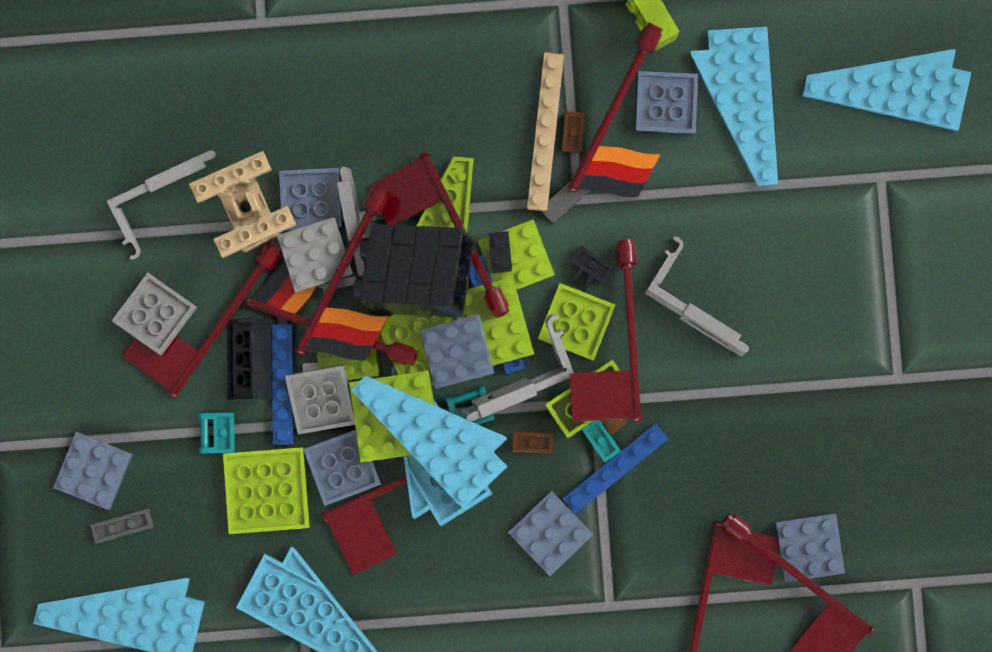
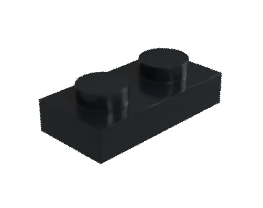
(500, 252)

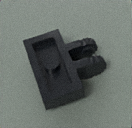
(592, 265)

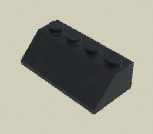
(249, 359)

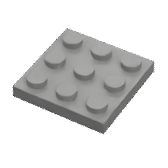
(313, 254)
(154, 314)
(320, 399)

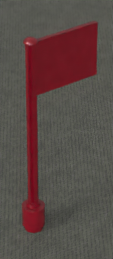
(419, 188)
(182, 359)
(612, 393)
(361, 529)
(734, 560)
(835, 627)

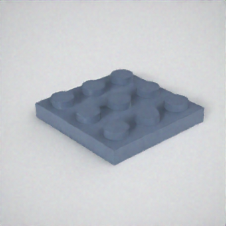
(666, 102)
(311, 195)
(457, 351)
(339, 469)
(93, 470)
(550, 533)
(811, 546)

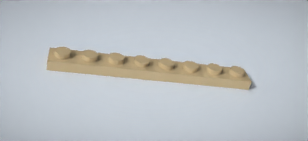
(545, 132)

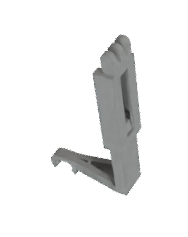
(153, 184)
(352, 220)
(691, 314)
(523, 388)

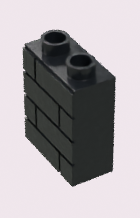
(415, 270)

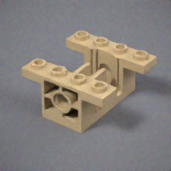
(238, 186)

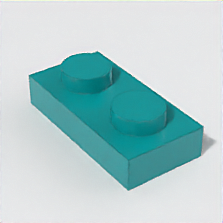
(601, 440)

